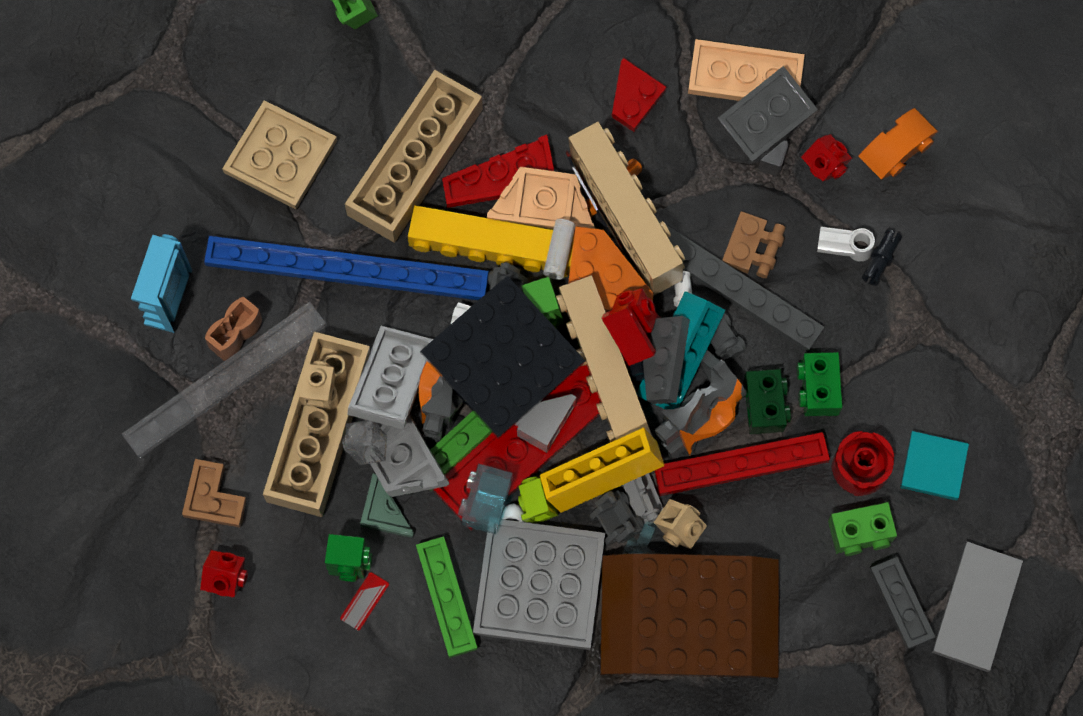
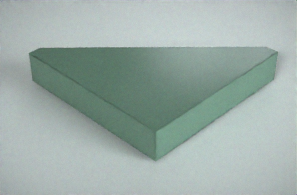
(382, 512)

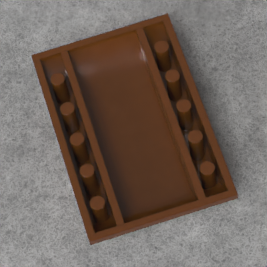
(690, 615)

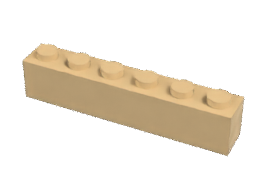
(602, 357)

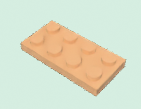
(736, 70)

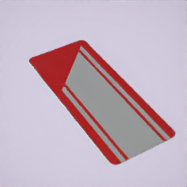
(364, 601)

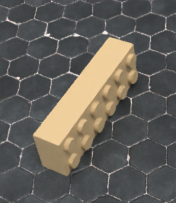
(414, 156)
(626, 208)
(314, 435)

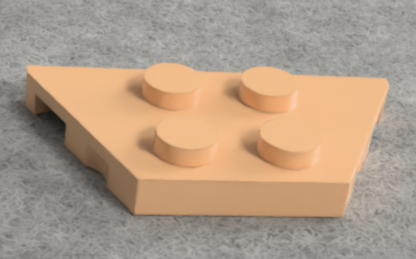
(540, 199)

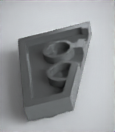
(664, 369)

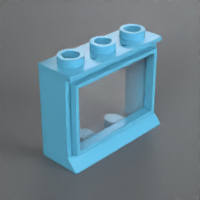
(162, 281)

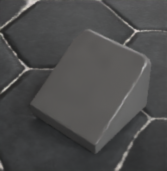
(773, 160)

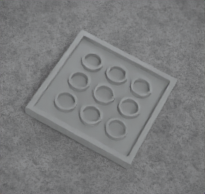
(539, 584)

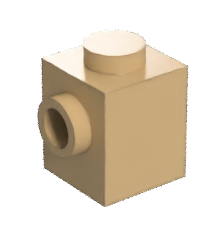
(317, 385)

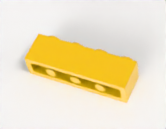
(602, 470)

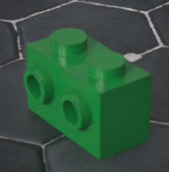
(820, 384)
(347, 557)

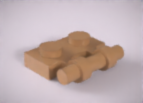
(745, 241)

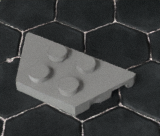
(408, 462)

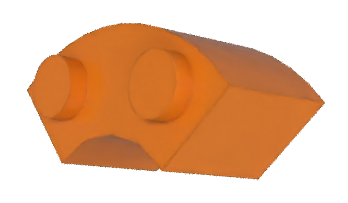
(891, 150)

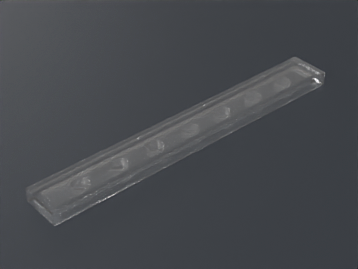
(224, 380)

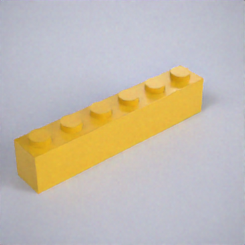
(481, 239)

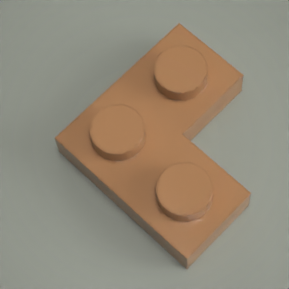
(206, 502)

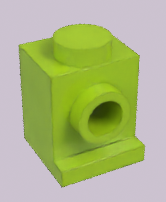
(534, 502)

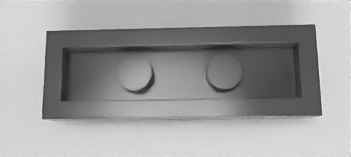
(902, 603)

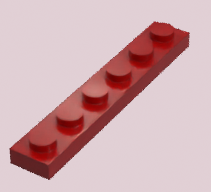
(742, 464)

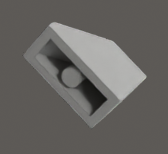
(545, 421)

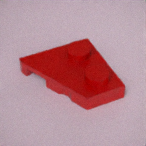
(635, 95)

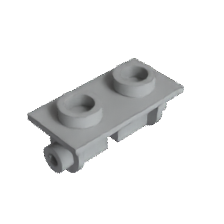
(643, 499)

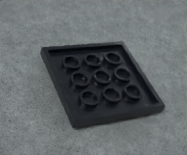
(502, 357)

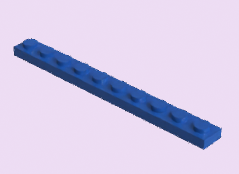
(346, 268)

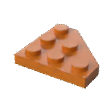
(599, 256)

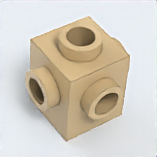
(685, 526)

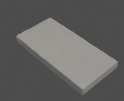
(390, 378)
(977, 606)

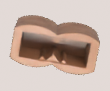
(239, 324)

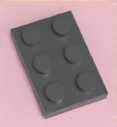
(767, 114)

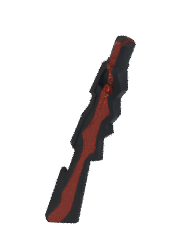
(610, 232)

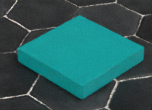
(934, 465)

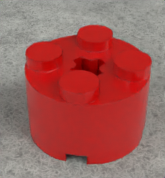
(863, 447)

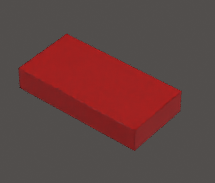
(628, 334)

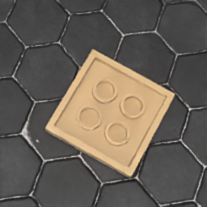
(279, 154)

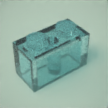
(486, 498)

